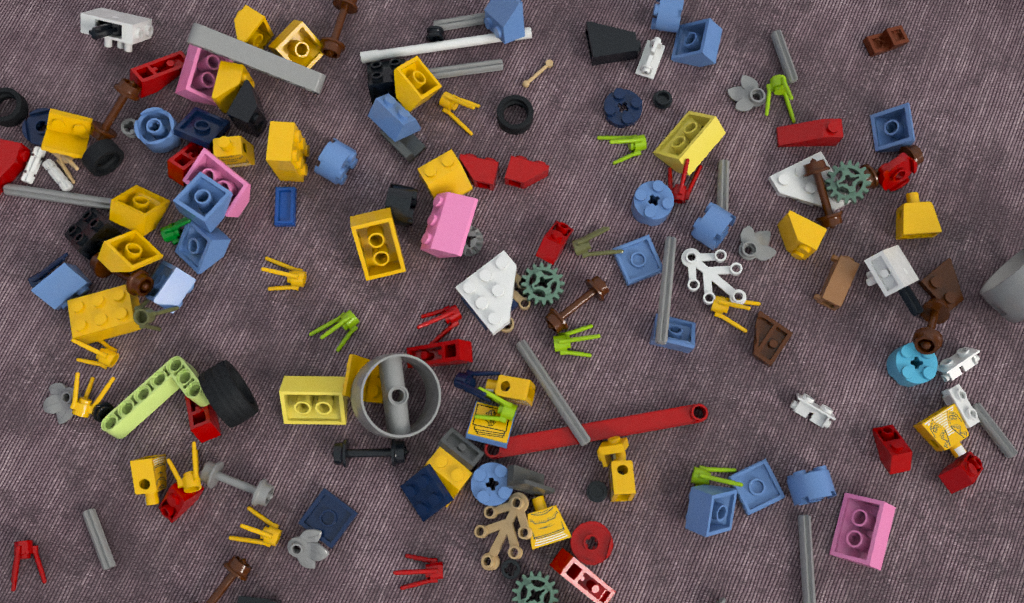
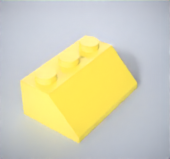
(690, 139)
(313, 400)

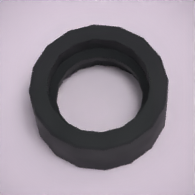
(517, 100)
(21, 109)
(102, 157)

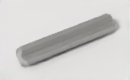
(460, 21)
(784, 56)
(723, 184)
(994, 431)
(99, 539)

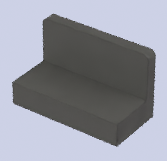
(407, 147)
(461, 449)
(527, 481)

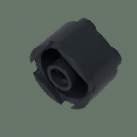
(401, 200)

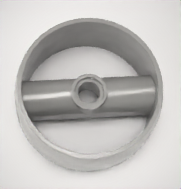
(1006, 289)
(396, 411)

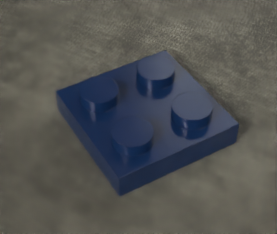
(201, 127)
(426, 492)
(330, 516)

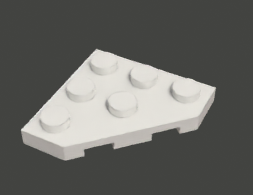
(792, 184)
(491, 291)

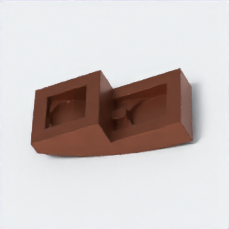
(886, 41)

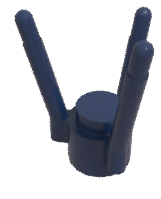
(38, 277)
(467, 383)

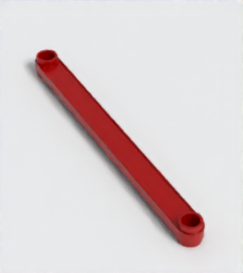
(601, 430)

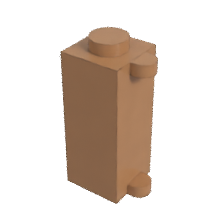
(837, 282)

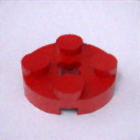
(896, 172)
(597, 553)

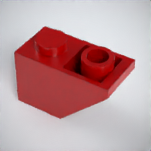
(480, 171)
(524, 172)
(554, 242)
(892, 449)
(961, 472)
(177, 502)

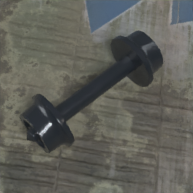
(343, 453)

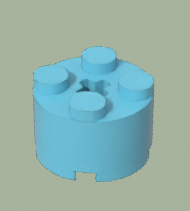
(908, 375)

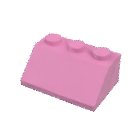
(199, 75)
(225, 176)
(448, 225)
(862, 530)

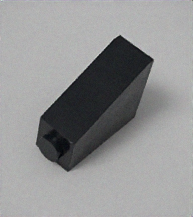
(610, 44)

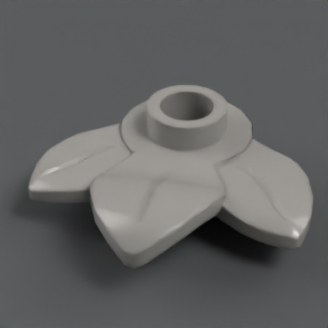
(744, 94)
(757, 243)
(60, 402)
(310, 548)

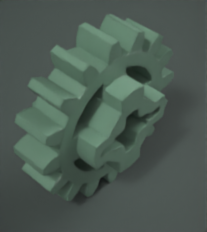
(839, 185)
(537, 273)
(547, 586)

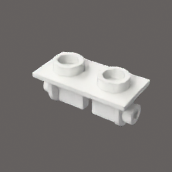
(650, 58)
(964, 358)
(957, 396)
(806, 404)

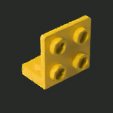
(66, 133)
(372, 389)

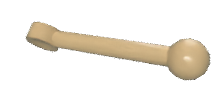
(549, 63)

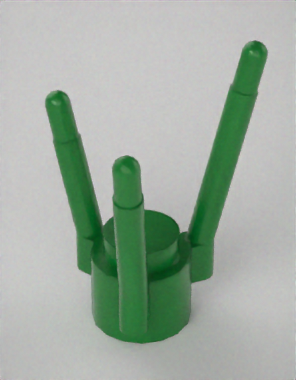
(173, 231)

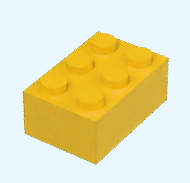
(287, 151)
(377, 243)
(102, 315)

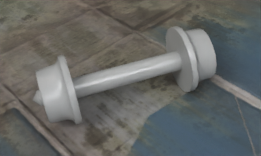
(213, 473)

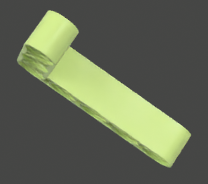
(151, 394)

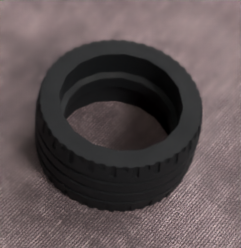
(228, 393)

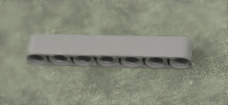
(255, 58)

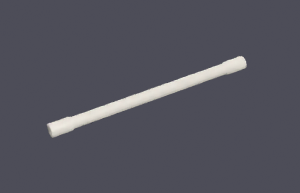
(377, 55)

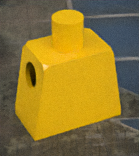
(916, 219)

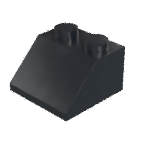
(247, 111)

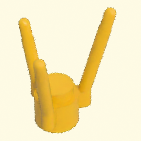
(451, 102)
(296, 276)
(721, 304)
(106, 357)
(83, 406)
(191, 479)
(269, 534)

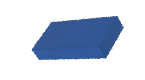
(285, 207)

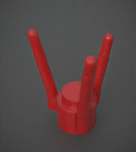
(679, 191)
(449, 314)
(23, 551)
(433, 570)

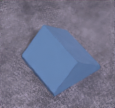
(892, 128)
(680, 335)

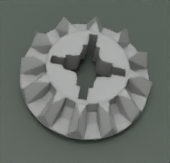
(475, 244)

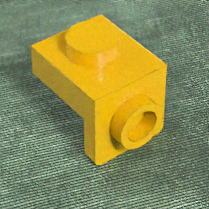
(612, 446)

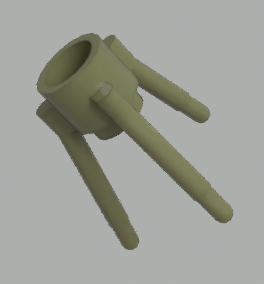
(582, 244)
(145, 316)

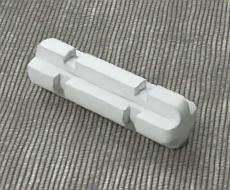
(33, 165)
(57, 175)

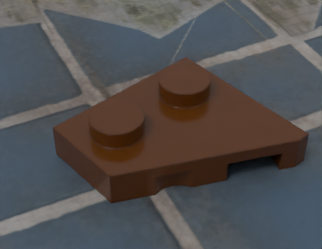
(943, 284)
(768, 339)

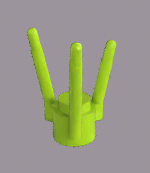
(779, 86)
(635, 142)
(346, 321)
(563, 341)
(505, 408)
(702, 475)

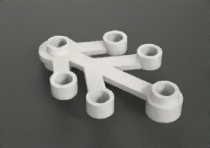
(711, 274)

